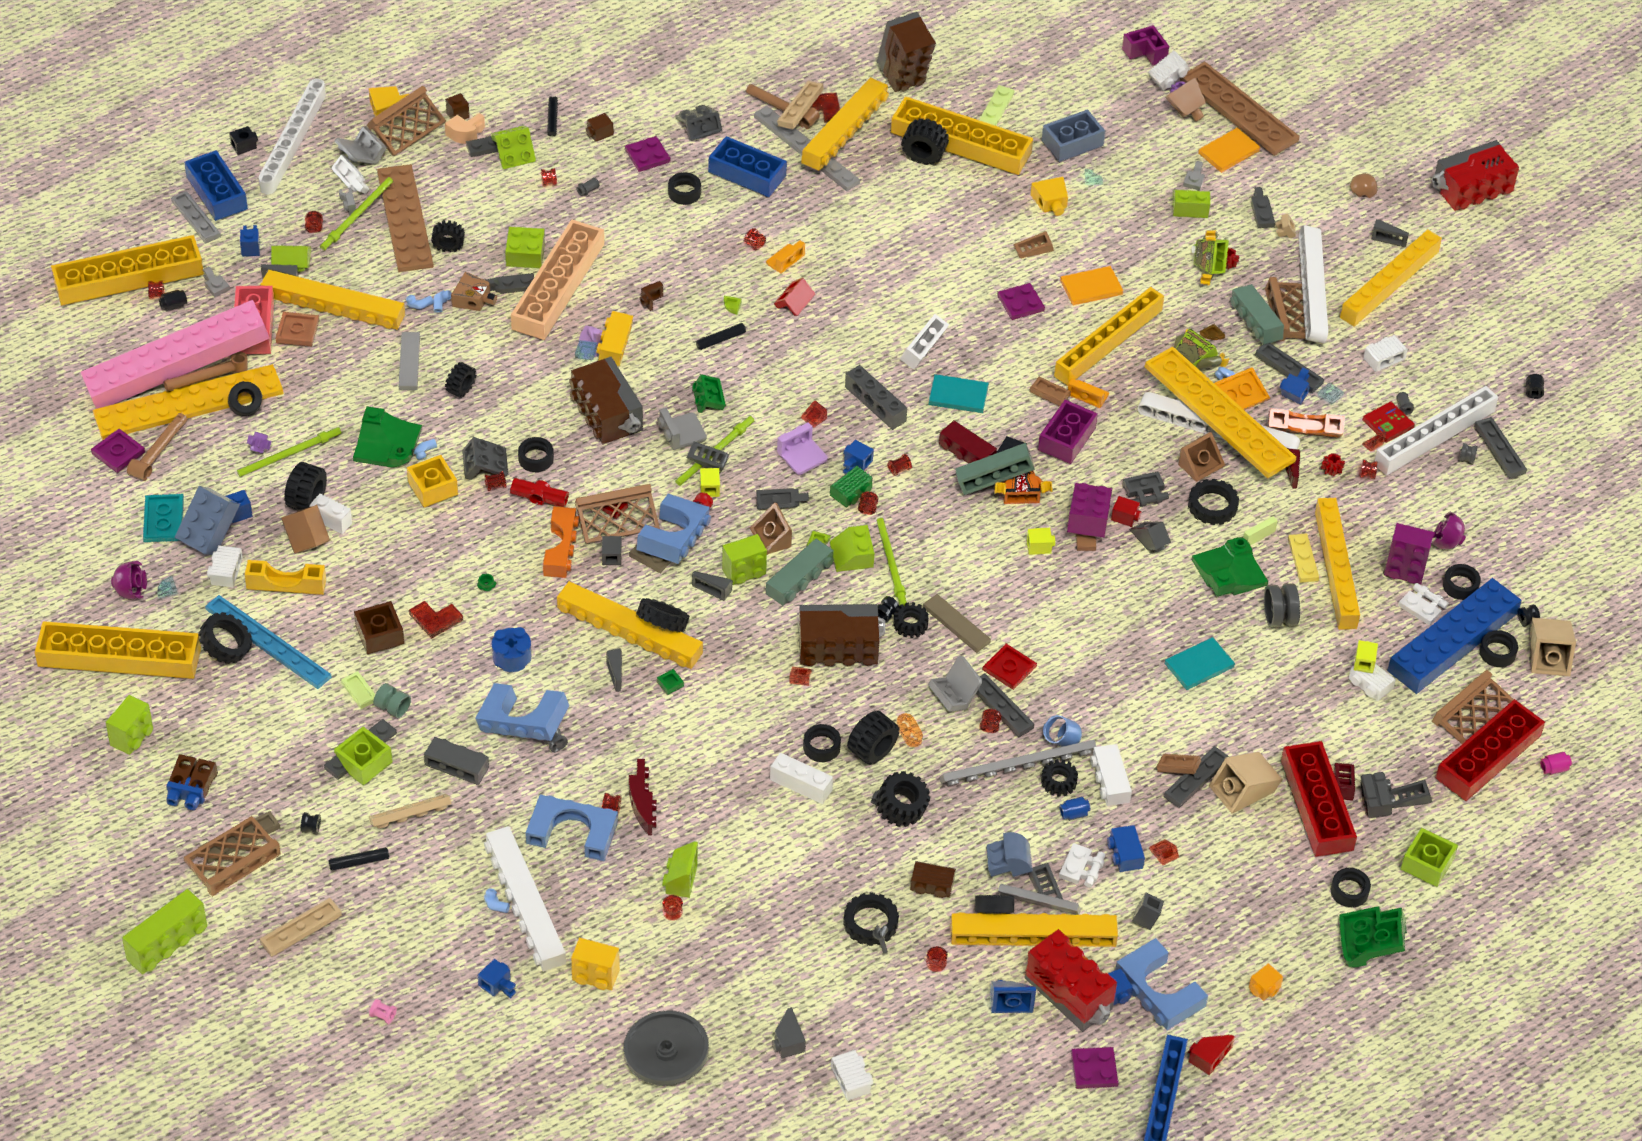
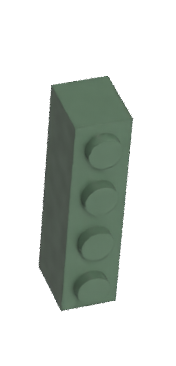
(1257, 314)
(995, 469)
(799, 572)

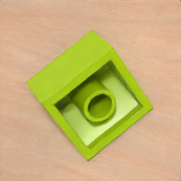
(1191, 203)
(291, 256)
(853, 549)
(364, 755)
(682, 870)

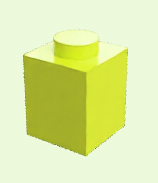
(710, 481)
(1040, 541)
(1365, 656)

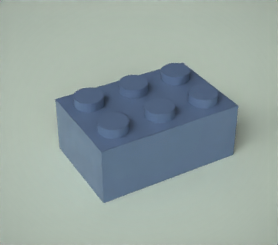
(1073, 135)
(207, 520)

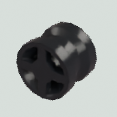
(1526, 614)
(310, 823)

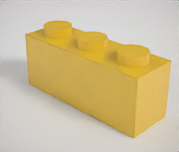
(615, 336)

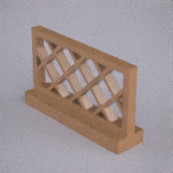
(401, 107)
(1275, 301)
(610, 499)
(1462, 701)
(241, 865)

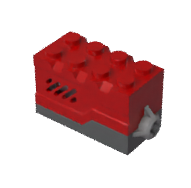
(1475, 175)
(1071, 981)

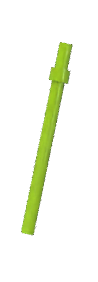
(334, 235)
(738, 429)
(322, 437)
(899, 589)

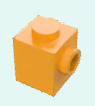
(1265, 982)

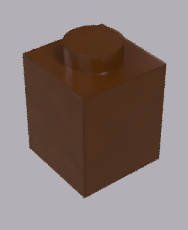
(457, 106)
(600, 127)

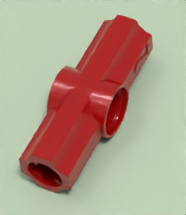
(539, 492)

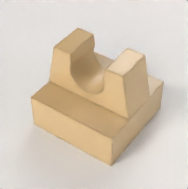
(1286, 226)

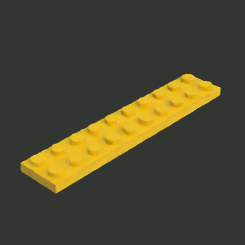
(188, 400)
(1220, 412)

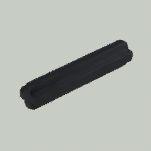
(552, 116)
(720, 336)
(358, 858)

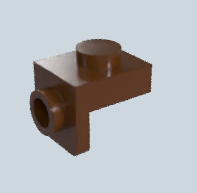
(651, 293)

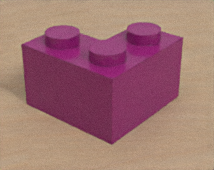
(1145, 42)

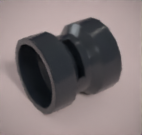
(1535, 386)
(887, 608)

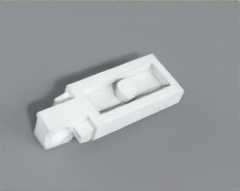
(349, 174)

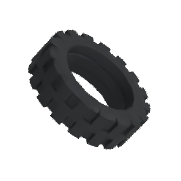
(1213, 516)
(662, 615)
(218, 650)
(870, 901)

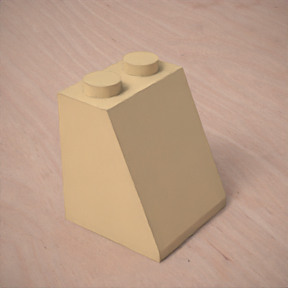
(1551, 646)
(1244, 780)

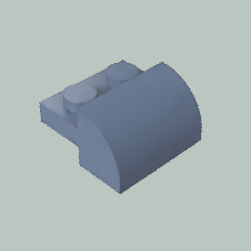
(1009, 855)

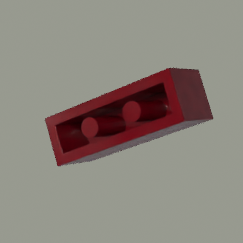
(965, 443)

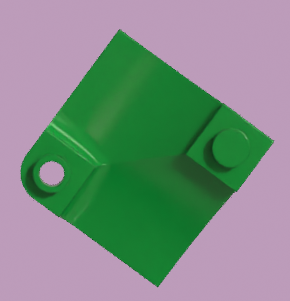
(385, 439)
(1230, 568)
(1371, 934)

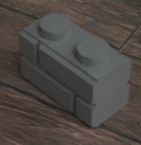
(1376, 794)

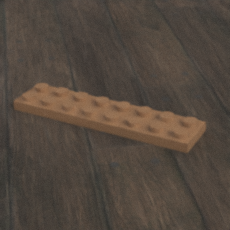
(1242, 109)
(405, 219)

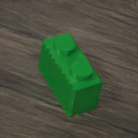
(851, 486)

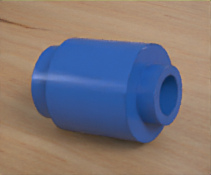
(1074, 808)

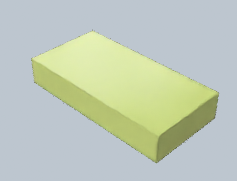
(1261, 530)
(358, 689)

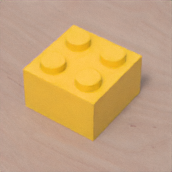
(432, 481)
(595, 964)

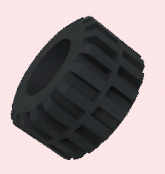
(925, 141)
(304, 485)
(873, 737)
(911, 788)

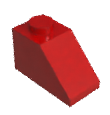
(1210, 1052)

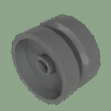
(1282, 605)

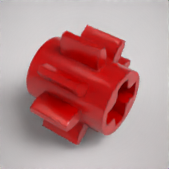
(1232, 258)
(1332, 464)

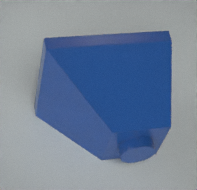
(1011, 997)

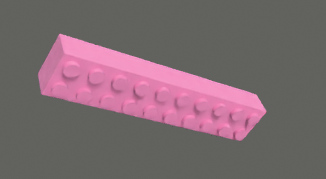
(175, 355)

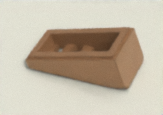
(1040, 249)

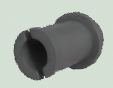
(585, 188)
(1404, 402)

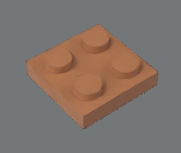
(297, 329)

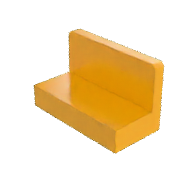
(787, 256)
(1087, 393)

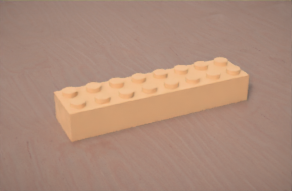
(557, 279)

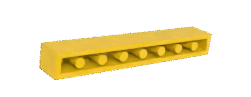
(844, 124)
(1390, 278)
(335, 300)
(1109, 336)
(1337, 563)
(628, 625)
(1031, 929)

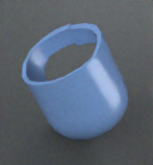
(1069, 730)

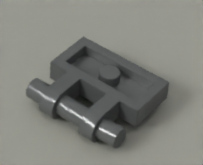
(1145, 484)

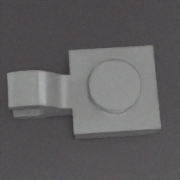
(1194, 179)
(348, 203)
(215, 285)

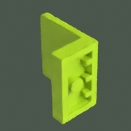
(514, 146)

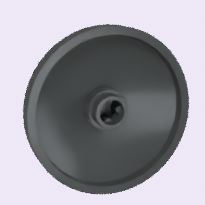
(666, 1048)

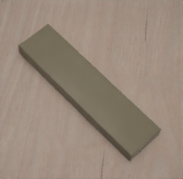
(957, 623)
(267, 822)

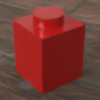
(1126, 511)

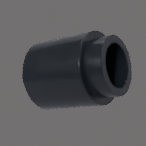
(172, 300)

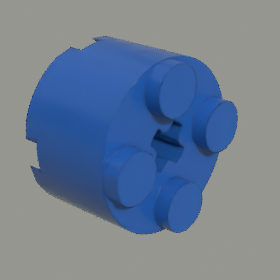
(511, 649)

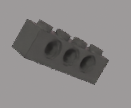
(876, 397)

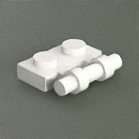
(1421, 608)
(1075, 864)

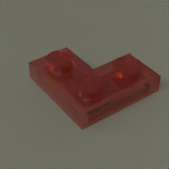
(828, 104)
(435, 622)

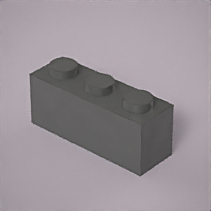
(456, 760)

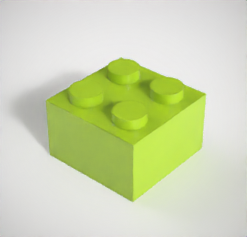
(525, 247)
(744, 559)
(129, 725)
(1429, 857)

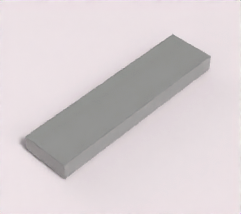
(195, 217)
(409, 361)
(1040, 899)

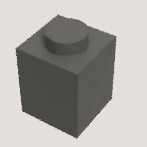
(611, 550)
(1148, 911)

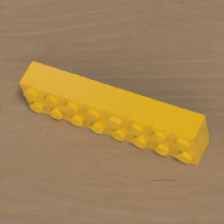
(968, 136)
(127, 269)
(118, 650)

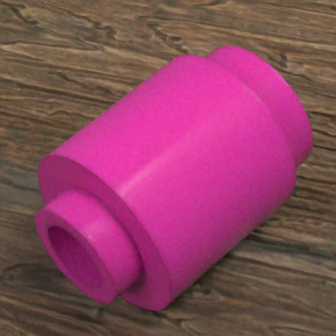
(1556, 763)

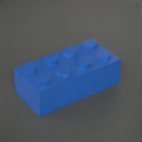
(747, 166)
(216, 185)

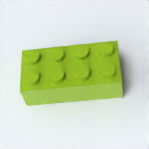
(165, 931)

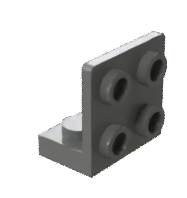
(700, 121)
(484, 455)

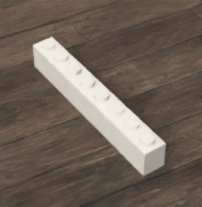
(1436, 430)
(525, 899)

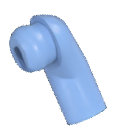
(441, 298)
(419, 304)
(1221, 372)
(424, 446)
(493, 902)

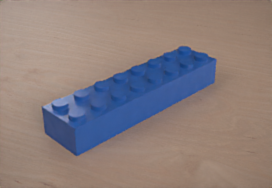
(1454, 635)

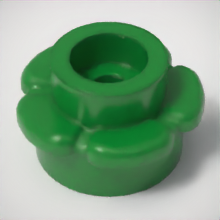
(486, 578)

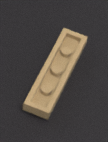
(800, 104)
(402, 813)
(300, 927)

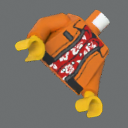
(1023, 488)

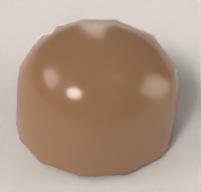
(1364, 185)

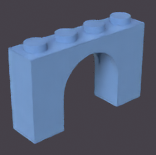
(674, 545)
(539, 724)
(552, 811)
(1166, 1008)

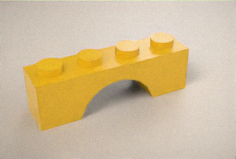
(262, 576)

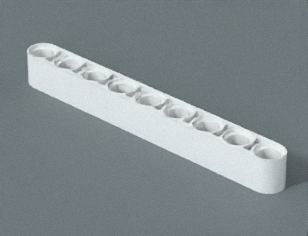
(292, 136)
(1313, 284)
(1180, 414)

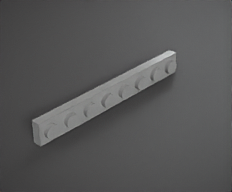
(799, 141)
(1009, 765)

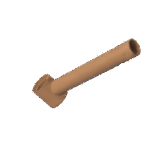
(807, 120)
(237, 364)
(143, 468)

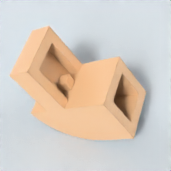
(462, 130)

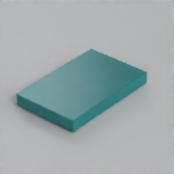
(958, 393)
(162, 517)
(1199, 663)

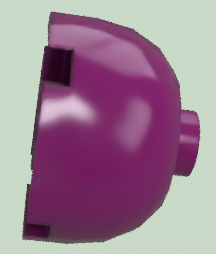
(1450, 531)
(129, 576)

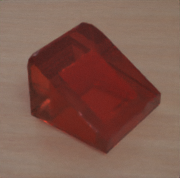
(815, 414)
(1375, 441)
(800, 676)
(1164, 851)

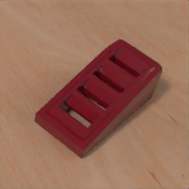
(1293, 469)
(1346, 786)

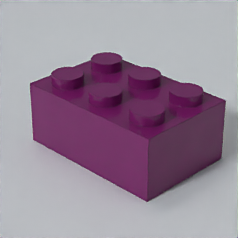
(1067, 431)
(1089, 510)
(1408, 553)

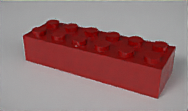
(1490, 750)
(1318, 798)

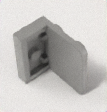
(364, 148)
(681, 430)
(958, 686)

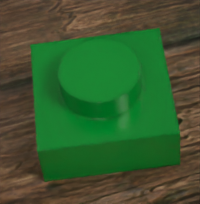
(670, 681)

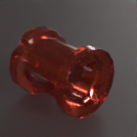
(899, 464)
(495, 481)

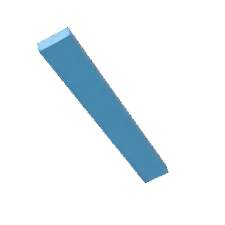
(273, 644)

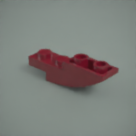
(642, 799)

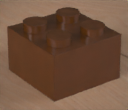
(379, 627)

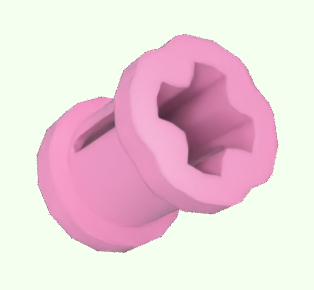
(377, 1008)

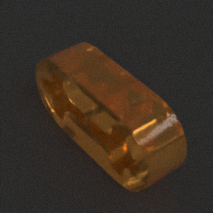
(906, 731)

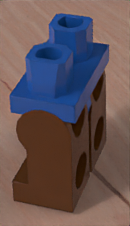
(190, 781)

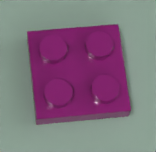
(647, 153)
(1021, 301)
(117, 450)
(1094, 1067)

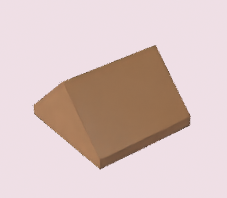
(1201, 457)
(305, 529)
(773, 530)

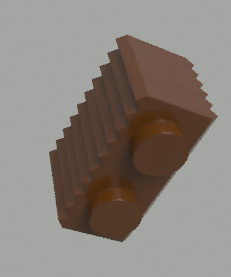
(932, 879)

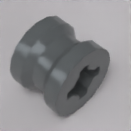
(1468, 453)
(558, 741)

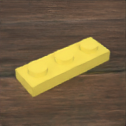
(1303, 558)

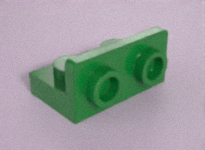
(708, 393)

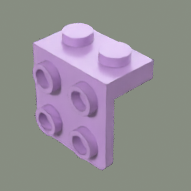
(800, 450)

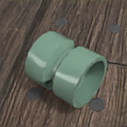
(393, 700)

